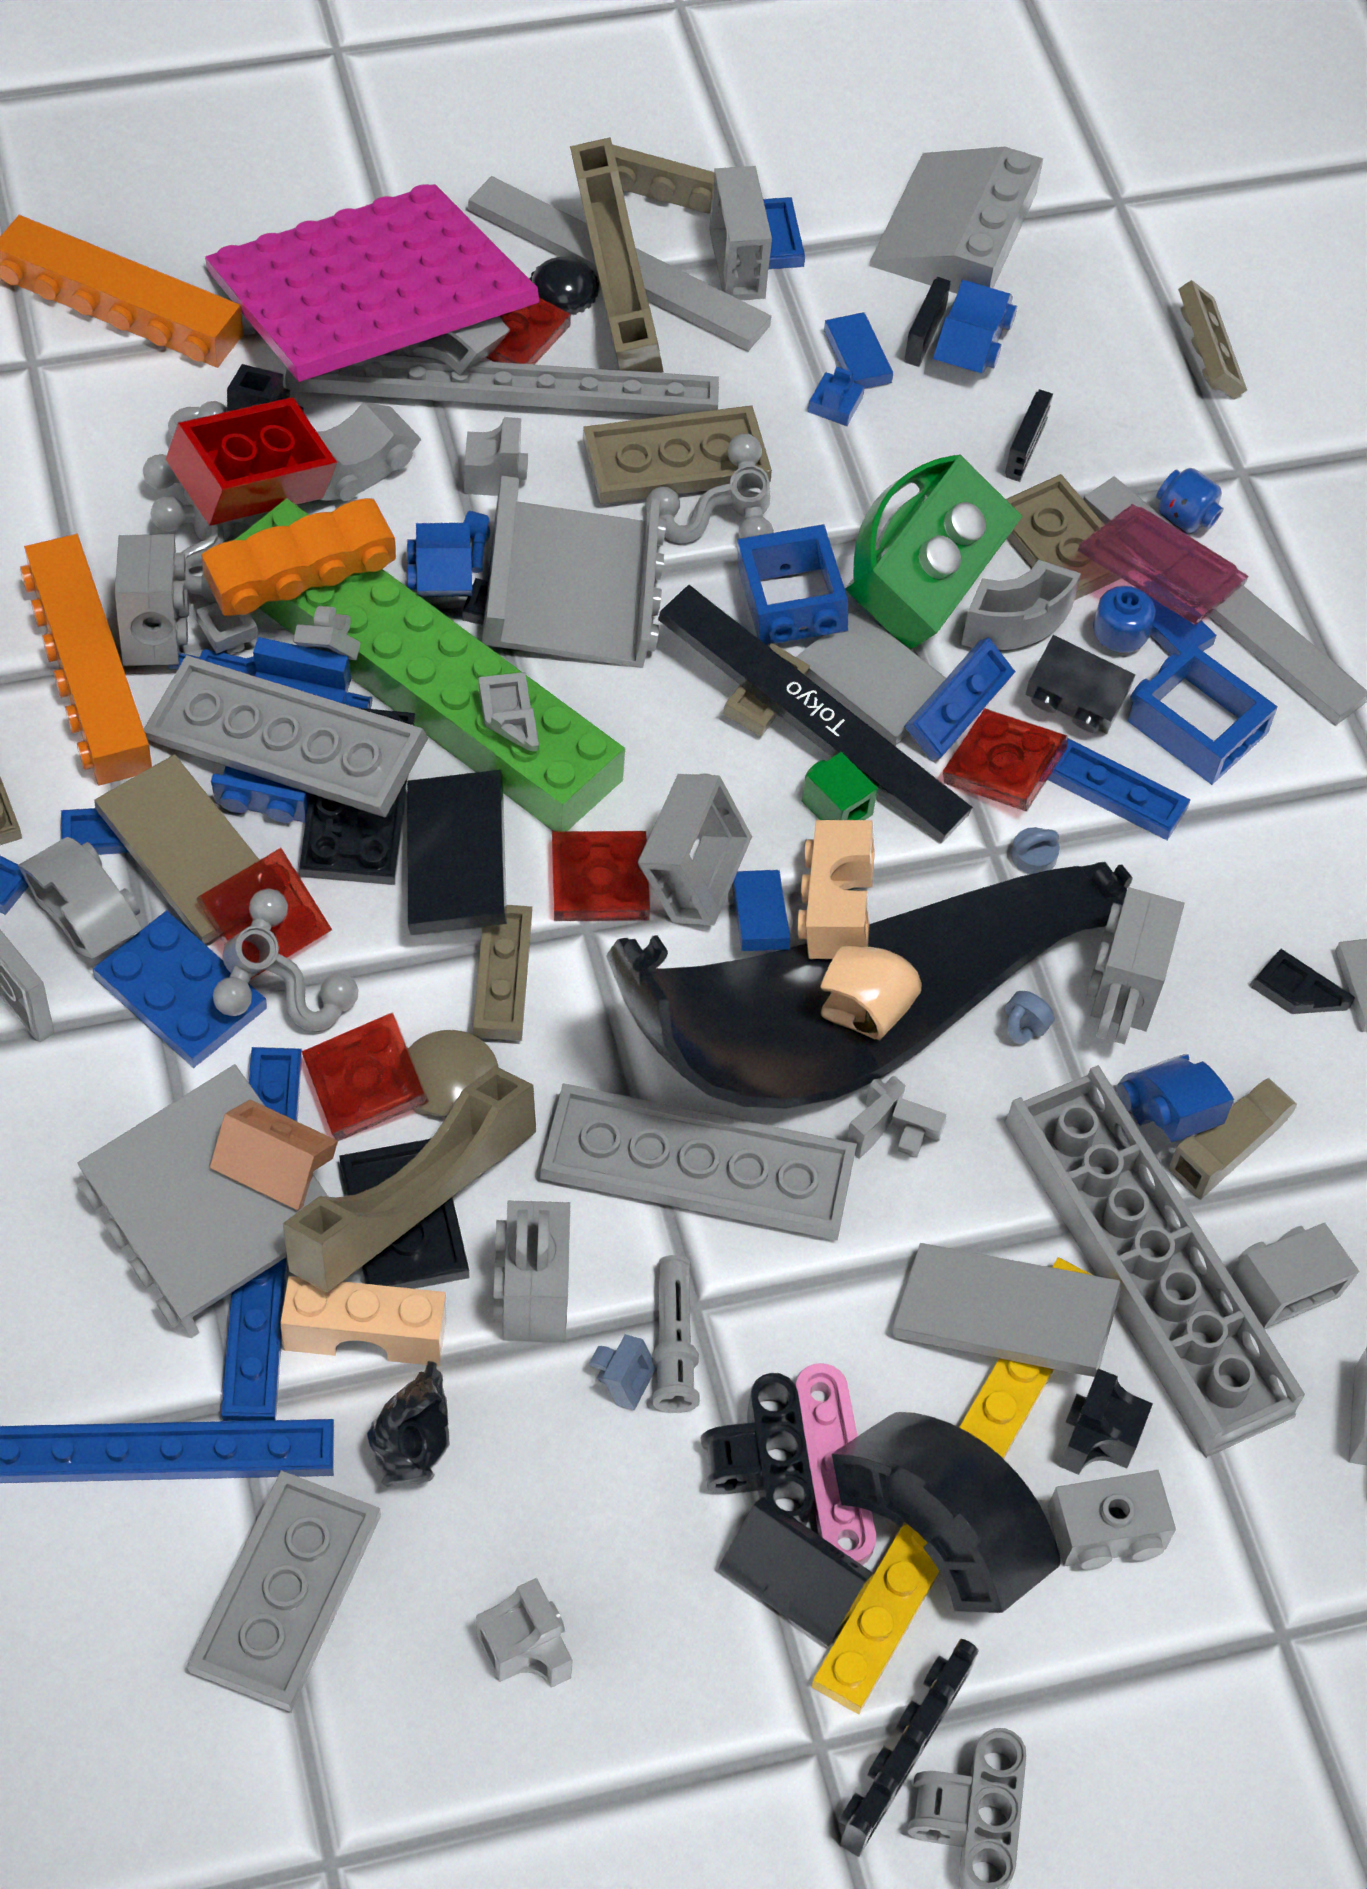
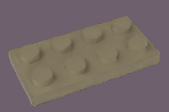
(667, 451)

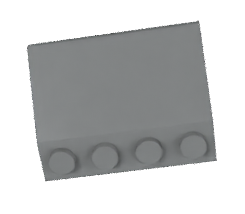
(959, 216)

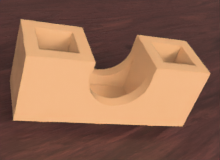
(839, 860)
(398, 1319)

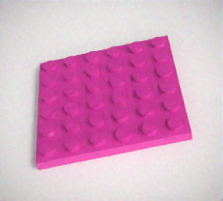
(369, 281)

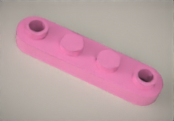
(828, 1428)

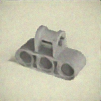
(959, 1806)

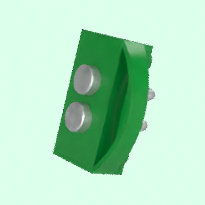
(928, 547)

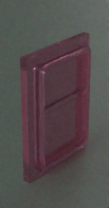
(1164, 563)

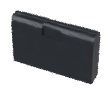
(795, 1571)

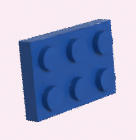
(169, 985)

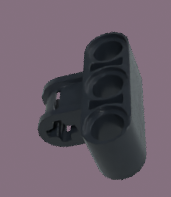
(748, 1446)

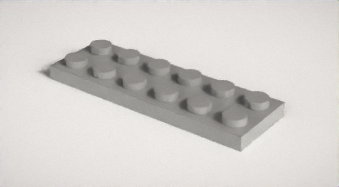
(286, 735)
(699, 1161)

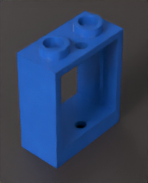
(790, 554)
(1183, 740)

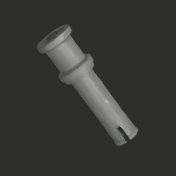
(675, 1355)

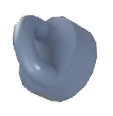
(1035, 850)
(1028, 1013)

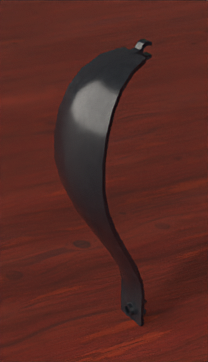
(756, 1023)

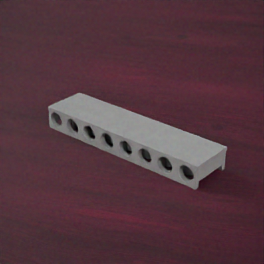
(1166, 1292)

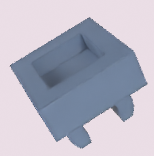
(625, 1370)

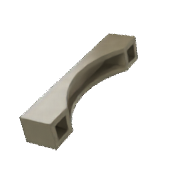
(616, 257)
(343, 1233)

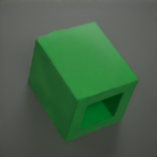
(839, 790)

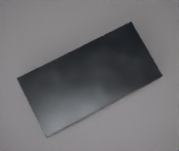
(351, 842)
(456, 852)

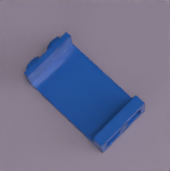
(302, 669)

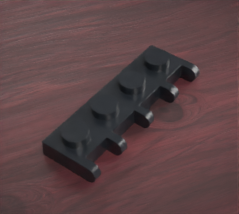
(917, 1727)

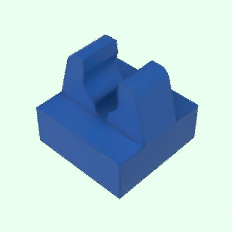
(836, 397)

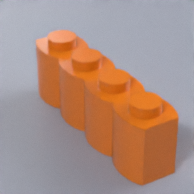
(292, 558)

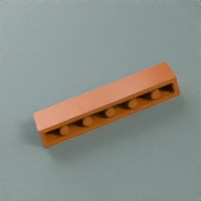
(119, 291)
(87, 659)

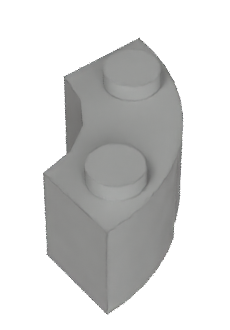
(463, 346)
(367, 449)
(1021, 608)
(81, 896)

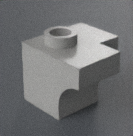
(492, 456)
(525, 1636)

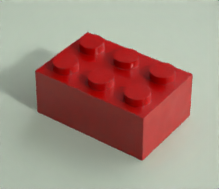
(250, 460)

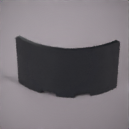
(960, 1499)

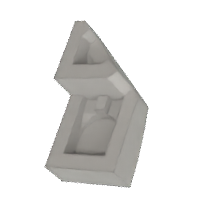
(508, 708)
(875, 1119)

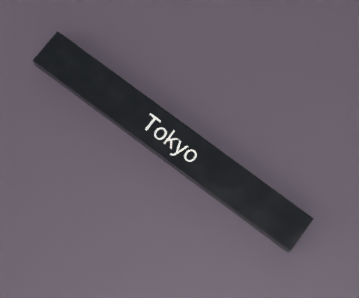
(814, 712)

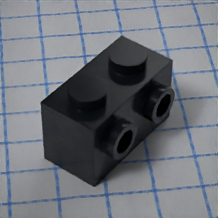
(1079, 685)

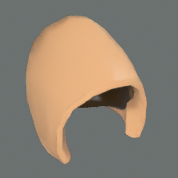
(869, 989)

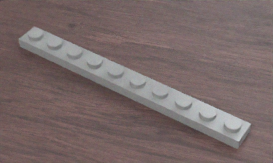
(519, 385)

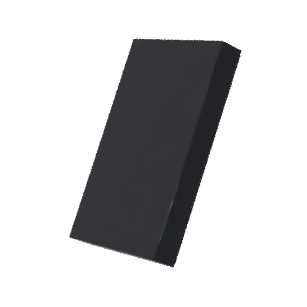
(428, 1251)

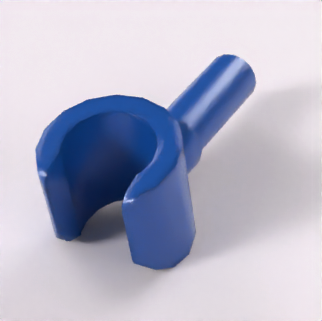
(480, 533)

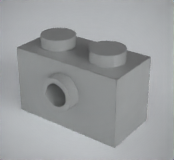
(1293, 1273)
(1111, 1519)

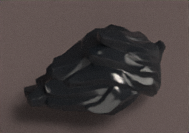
(412, 1430)

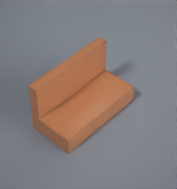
(270, 1152)

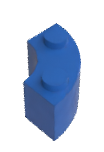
(974, 327)
(440, 560)
(1176, 1097)

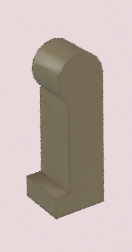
(1225, 1147)

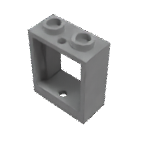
(740, 232)
(697, 887)

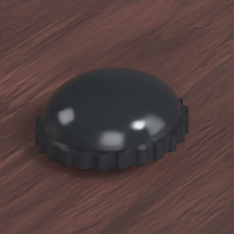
(566, 284)

